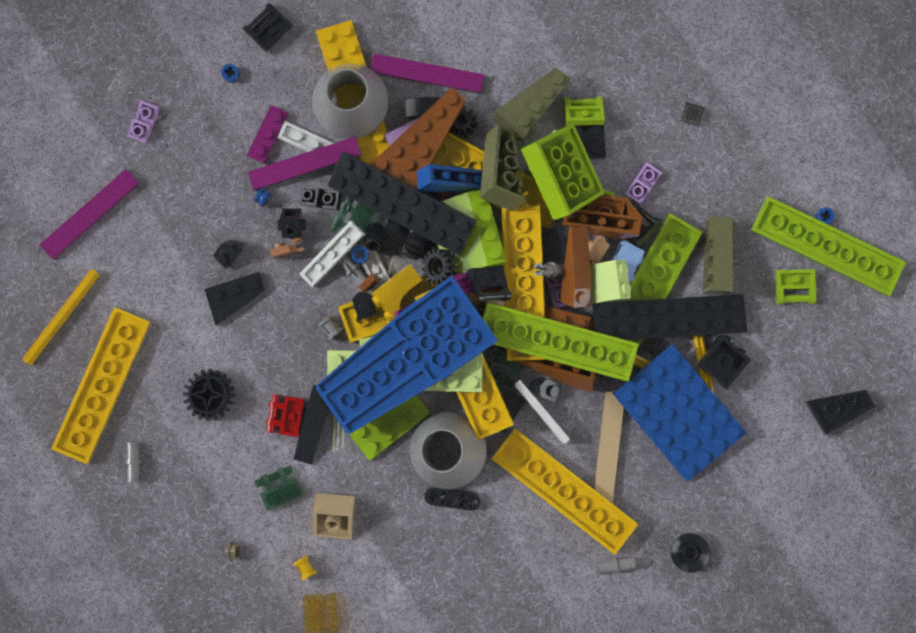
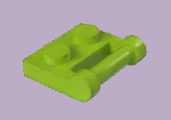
(584, 111)
(795, 280)

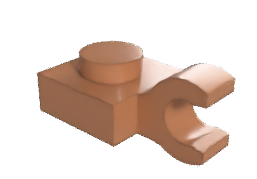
(282, 250)

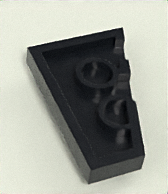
(232, 295)
(839, 409)

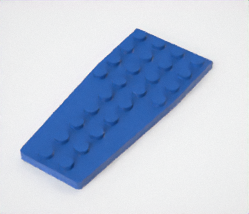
(407, 356)

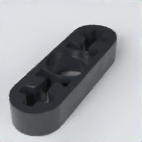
(446, 504)

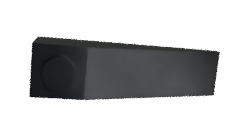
(311, 428)

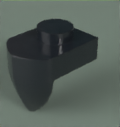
(228, 252)
(364, 305)
(546, 389)

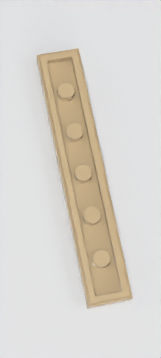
(608, 447)

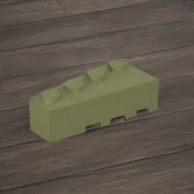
(531, 105)
(500, 169)
(718, 256)

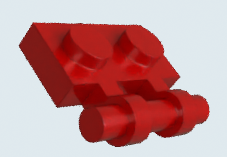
(291, 415)

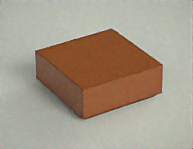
(369, 283)

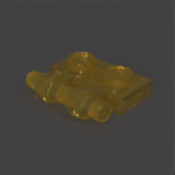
(314, 613)

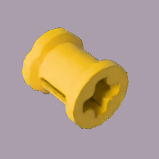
(304, 567)

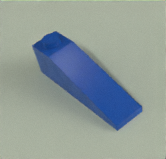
(448, 178)

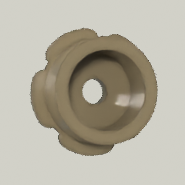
(233, 551)

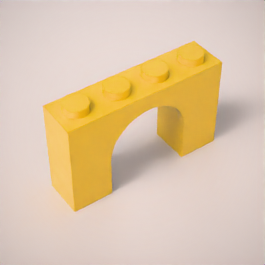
(391, 292)

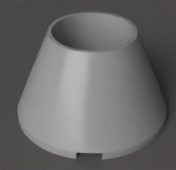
(355, 121)
(472, 451)

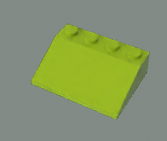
(563, 171)
(484, 244)

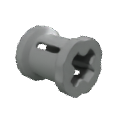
(330, 327)

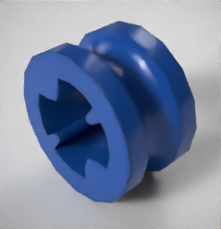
(234, 78)
(262, 197)
(823, 210)
(360, 260)

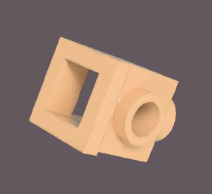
(597, 249)

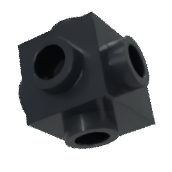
(291, 223)

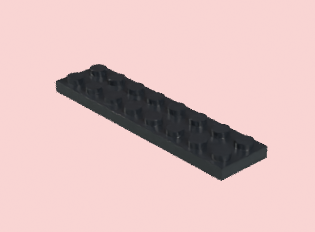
(402, 203)
(671, 317)

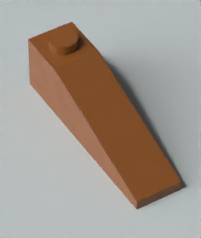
(576, 274)
(564, 373)

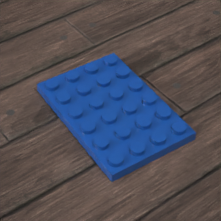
(679, 413)

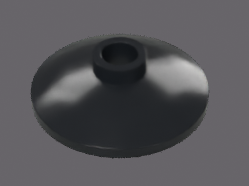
(699, 556)

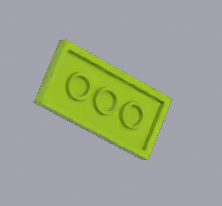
(389, 427)

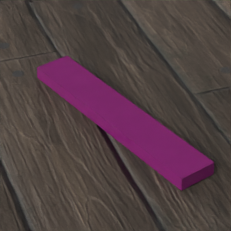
(427, 73)
(302, 163)
(89, 214)

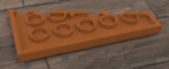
(422, 140)

